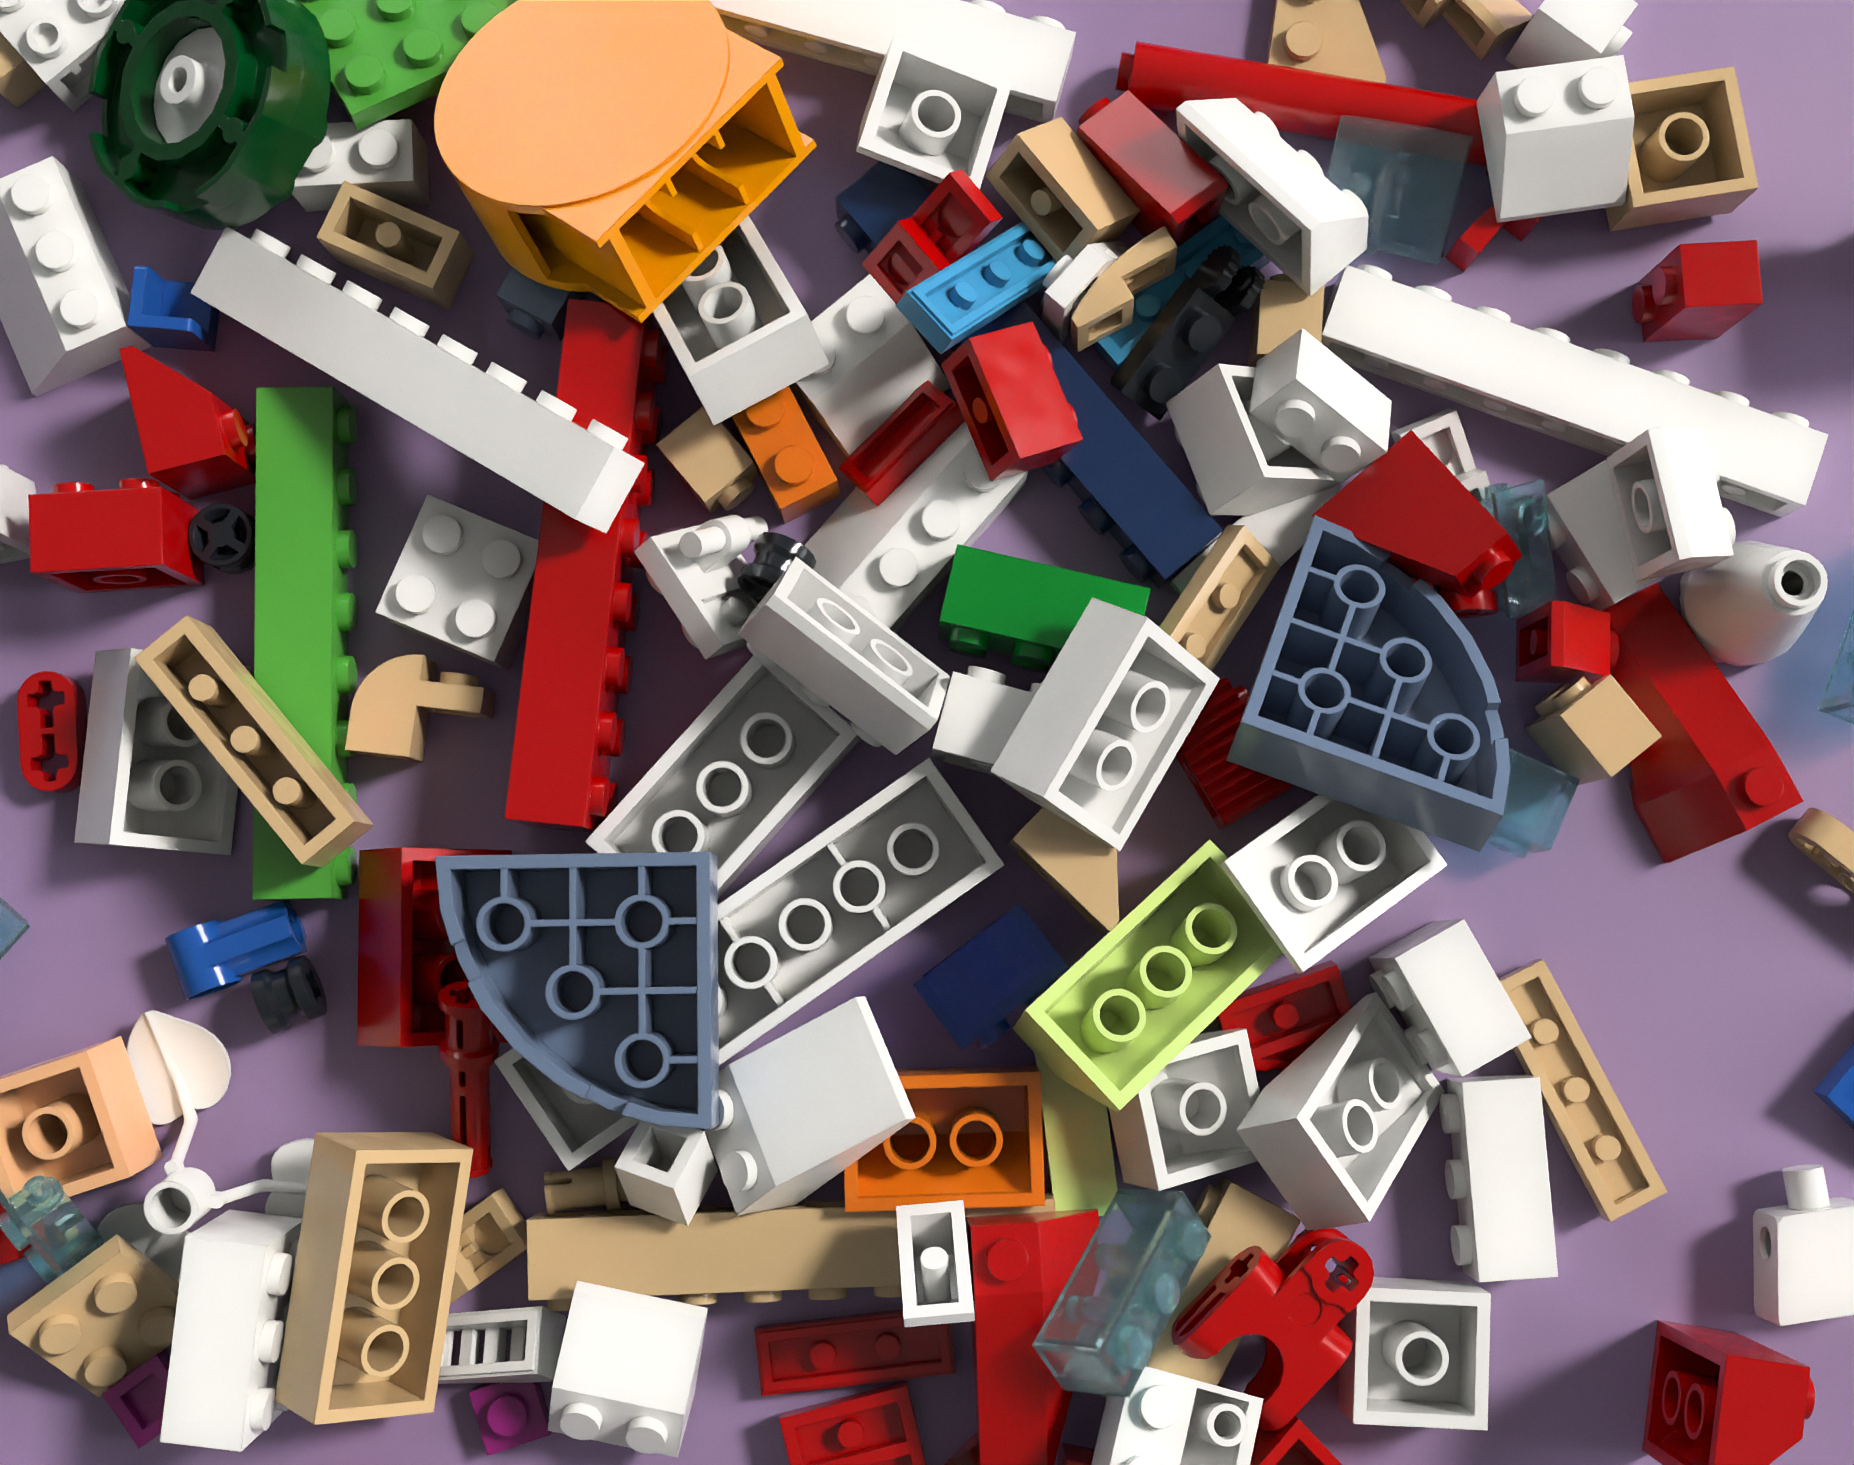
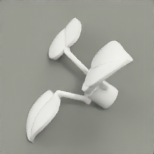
(177, 1072)

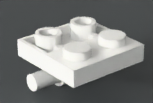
(699, 577)

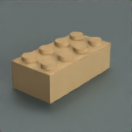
(373, 1275)

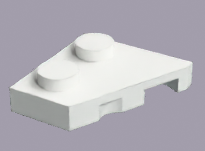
(1070, 282)

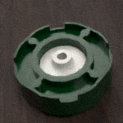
(210, 105)

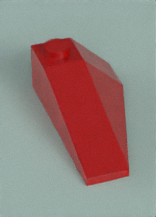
(1714, 763)
(1015, 1280)

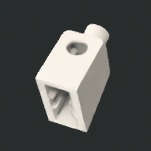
(1804, 1252)

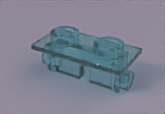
(1525, 518)
(51, 1224)

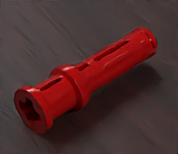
(469, 1053)

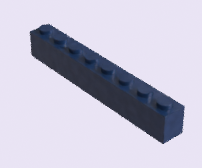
(1113, 468)

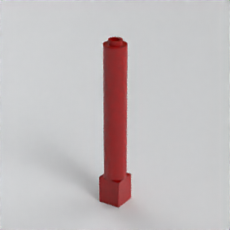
(1291, 97)

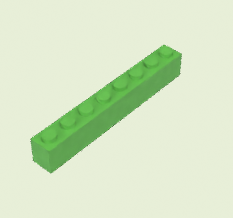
(305, 605)

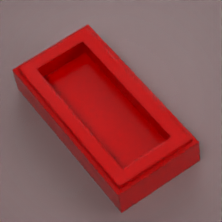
(902, 442)

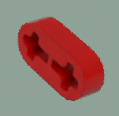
(37, 731)

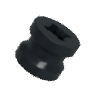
(215, 529)
(773, 556)
(288, 994)

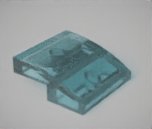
(1404, 179)

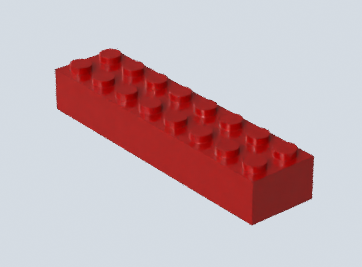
(585, 587)

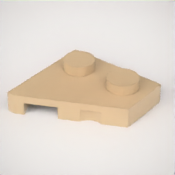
(1324, 39)

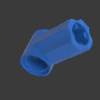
(220, 952)

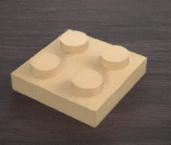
(100, 1316)

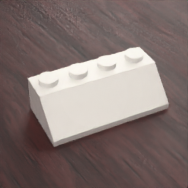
(904, 547)

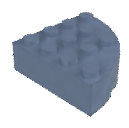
(1377, 696)
(598, 971)

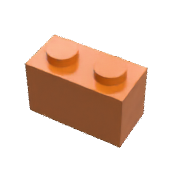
(786, 455)

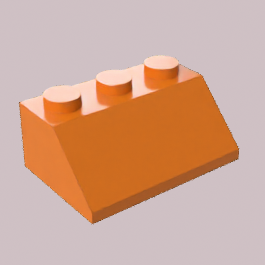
(970, 1142)

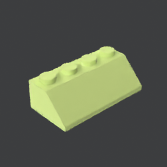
(1150, 983)

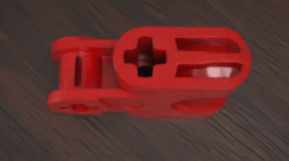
(1292, 1307)

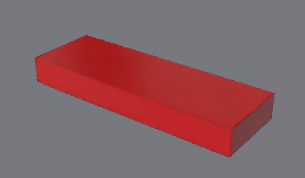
(849, 1352)

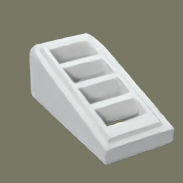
(533, 1350)

